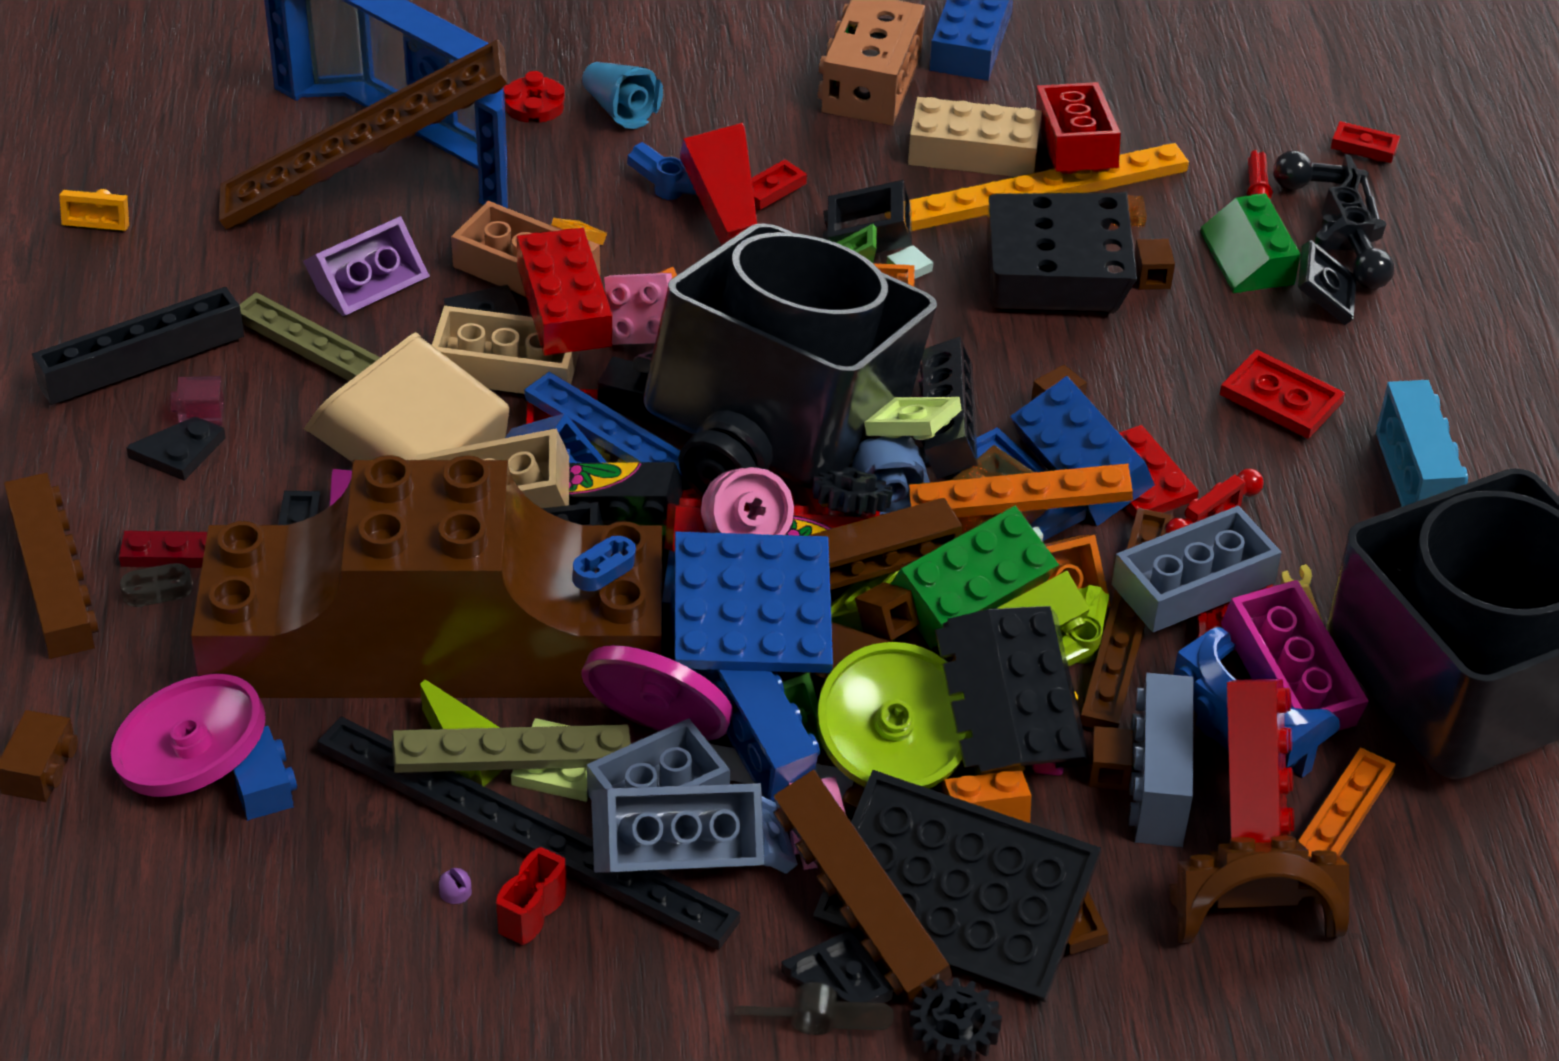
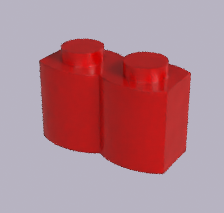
(531, 895)

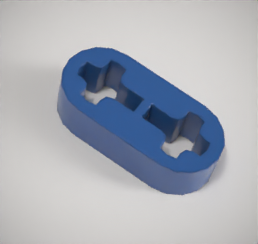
(600, 560)

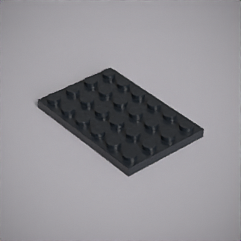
(979, 882)

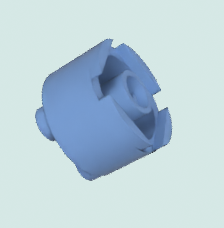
(893, 461)

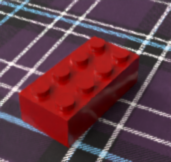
(1078, 127)
(564, 291)
(1258, 759)

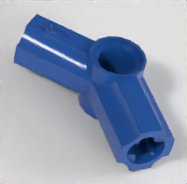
(665, 172)

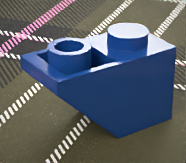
(262, 779)

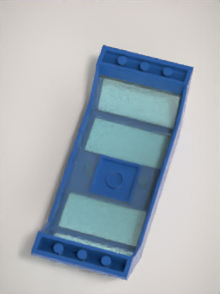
(376, 50)

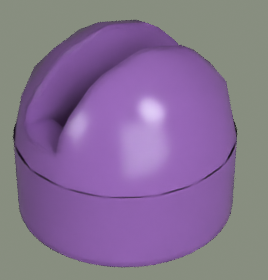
(448, 889)

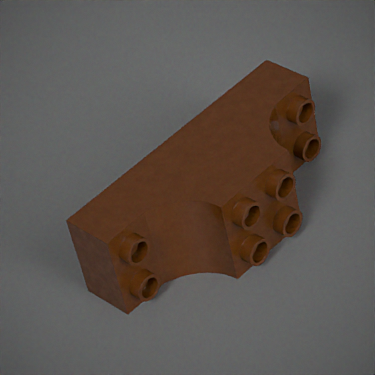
(418, 580)

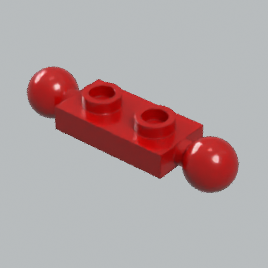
(1220, 498)

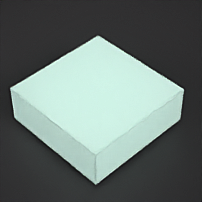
(912, 256)

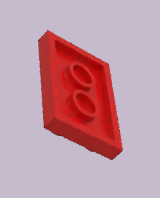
(1282, 393)
(1171, 485)

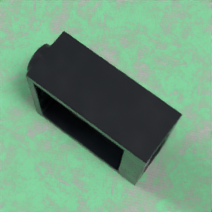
(871, 201)

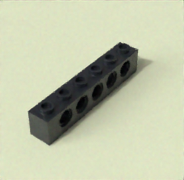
(949, 373)

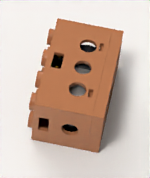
(871, 59)

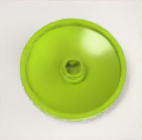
(890, 715)

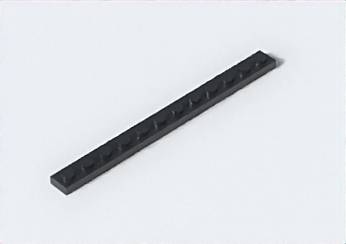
(528, 830)

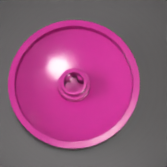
(655, 690)
(188, 735)

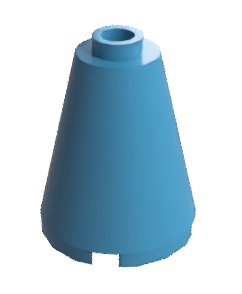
(624, 92)

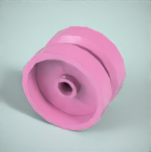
(762, 490)

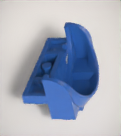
(1210, 678)

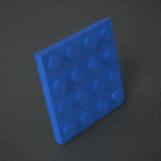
(753, 602)

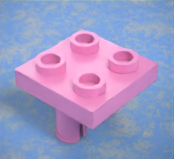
(636, 306)

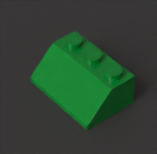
(1252, 245)

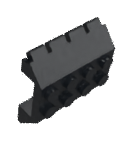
(1013, 689)

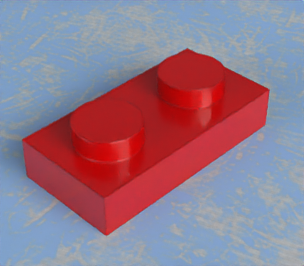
(1365, 142)
(776, 183)

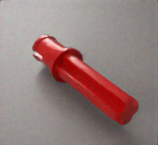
(1258, 174)

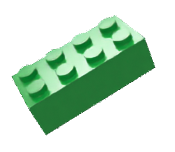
(976, 571)

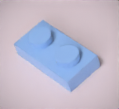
(776, 842)

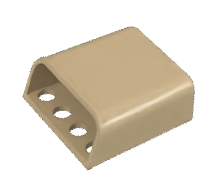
(409, 407)

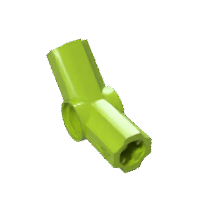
(1076, 647)

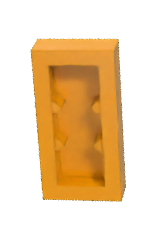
(94, 209)

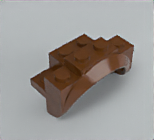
(1261, 876)

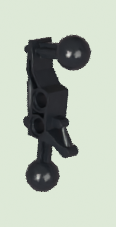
(1346, 219)

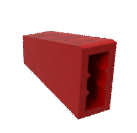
(722, 178)

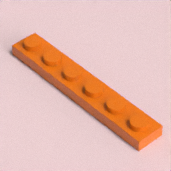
(1029, 490)

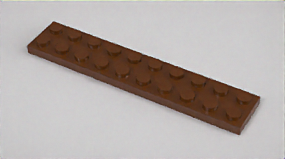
(363, 134)

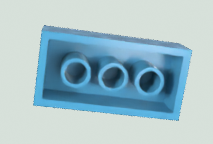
(1417, 442)

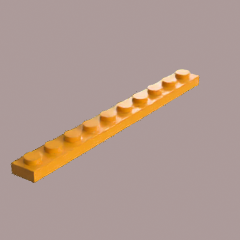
(974, 200)

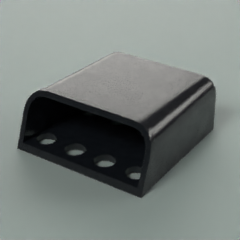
(1053, 251)

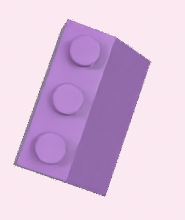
(367, 267)

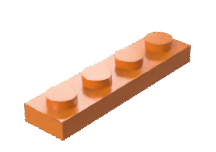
(1348, 803)

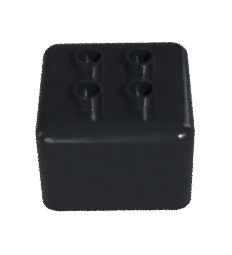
(790, 339)
(1458, 619)

